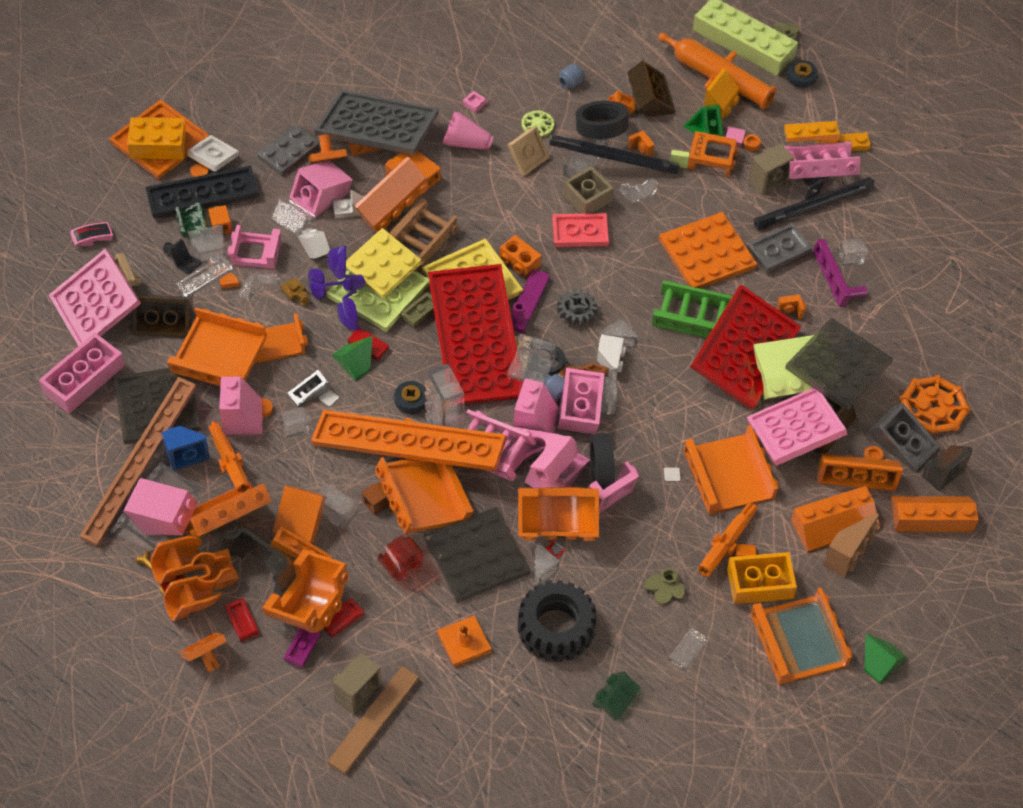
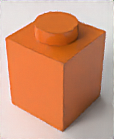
(220, 216)

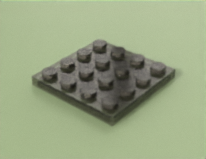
(839, 363)
(142, 395)
(476, 555)

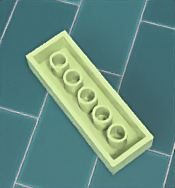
(745, 36)

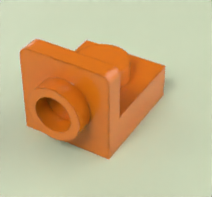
(624, 99)
(643, 143)
(791, 304)

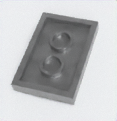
(288, 150)
(779, 247)

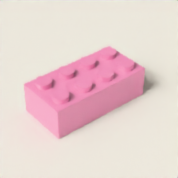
(81, 373)

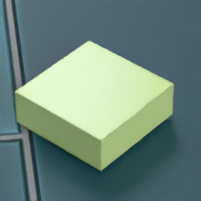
(680, 157)

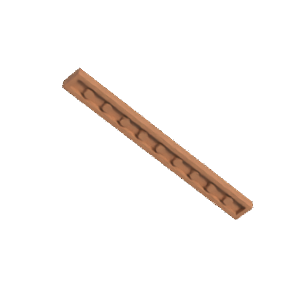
(137, 462)

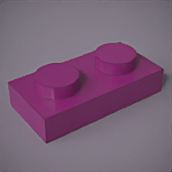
(301, 647)

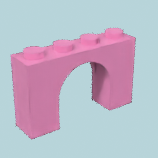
(556, 454)

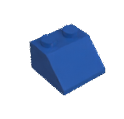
(184, 447)

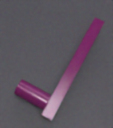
(834, 277)
(529, 300)

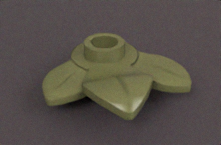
(790, 31)
(664, 588)

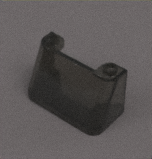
(244, 540)

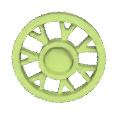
(538, 122)

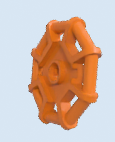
(935, 395)

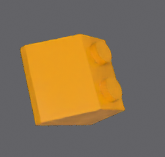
(722, 92)

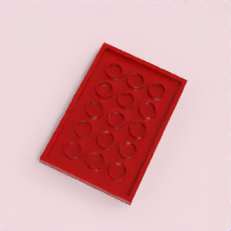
(728, 351)

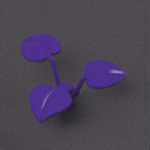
(337, 263)

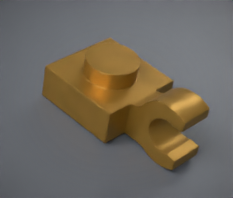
(294, 290)

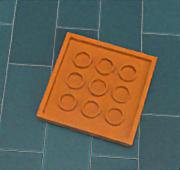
(160, 167)
(707, 251)

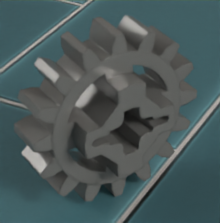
(577, 307)

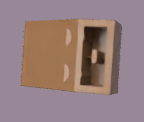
(850, 545)

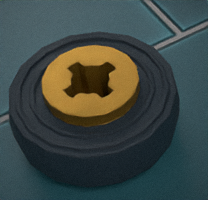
(802, 73)
(407, 403)

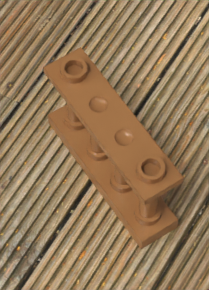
(410, 222)

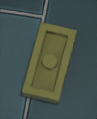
(418, 310)

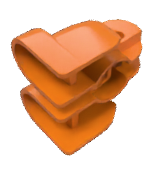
(192, 593)

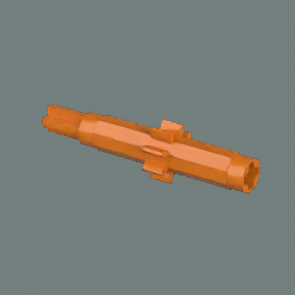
(229, 460)
(725, 543)

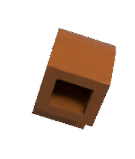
(376, 499)

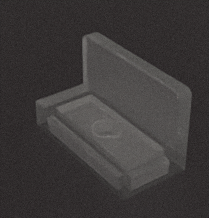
(292, 216)

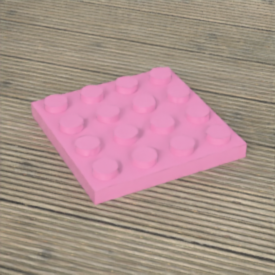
(94, 298)
(796, 426)

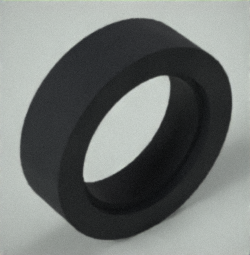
(602, 109)
(602, 459)

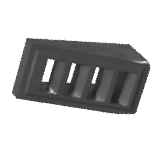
(306, 384)

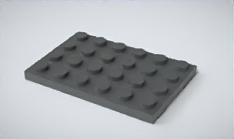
(377, 122)

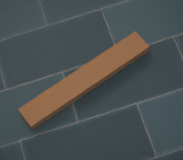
(373, 720)

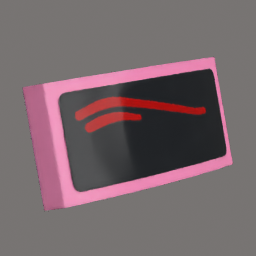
(89, 233)

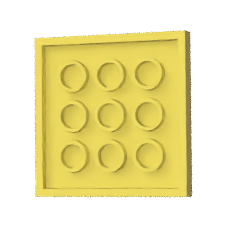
(476, 255)

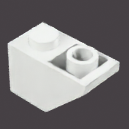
(314, 243)
(610, 352)

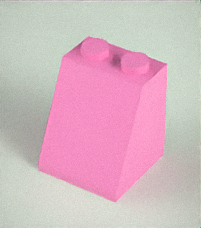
(319, 185)
(240, 407)
(536, 408)
(160, 508)

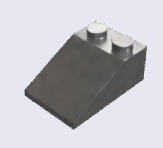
(904, 437)

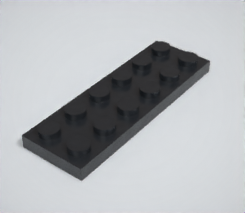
(207, 189)

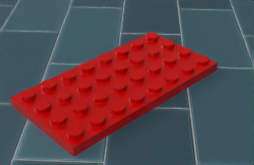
(475, 331)

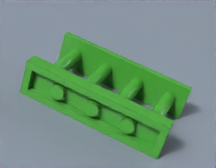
(680, 321)

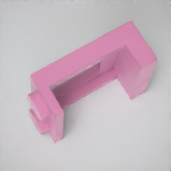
(270, 252)
(618, 490)

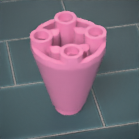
(466, 134)

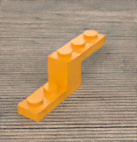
(825, 133)

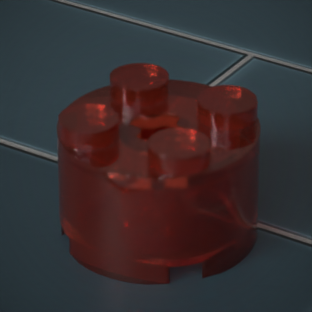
(401, 557)

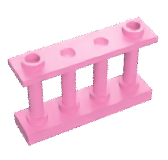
(822, 160)
(505, 467)

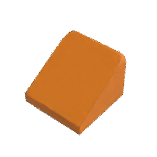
(745, 550)

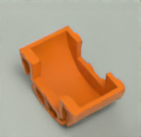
(558, 513)
(312, 595)

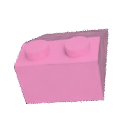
(581, 401)
(566, 478)

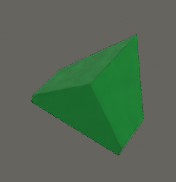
(706, 120)
(355, 357)
(881, 658)

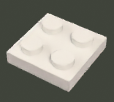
(212, 153)

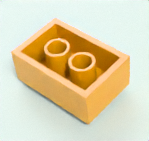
(156, 138)
(761, 578)

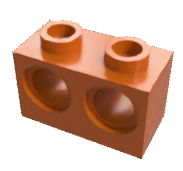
(520, 256)

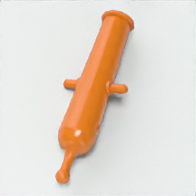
(709, 64)

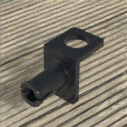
(816, 184)
(181, 256)

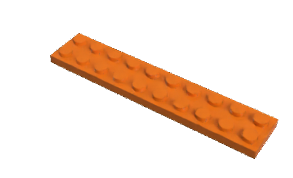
(409, 440)

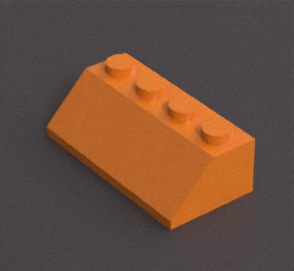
(392, 195)
(859, 472)
(934, 513)
(822, 520)

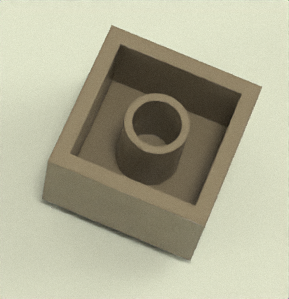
(770, 169)
(588, 191)
(356, 683)

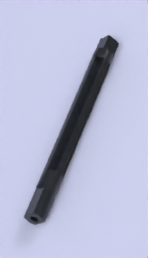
(614, 154)
(813, 203)

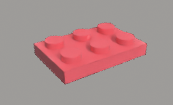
(580, 230)

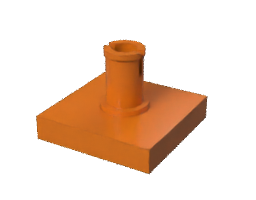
(326, 151)
(464, 641)
(204, 649)

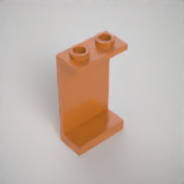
(283, 341)

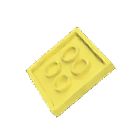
(383, 263)

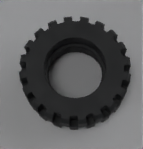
(557, 644)

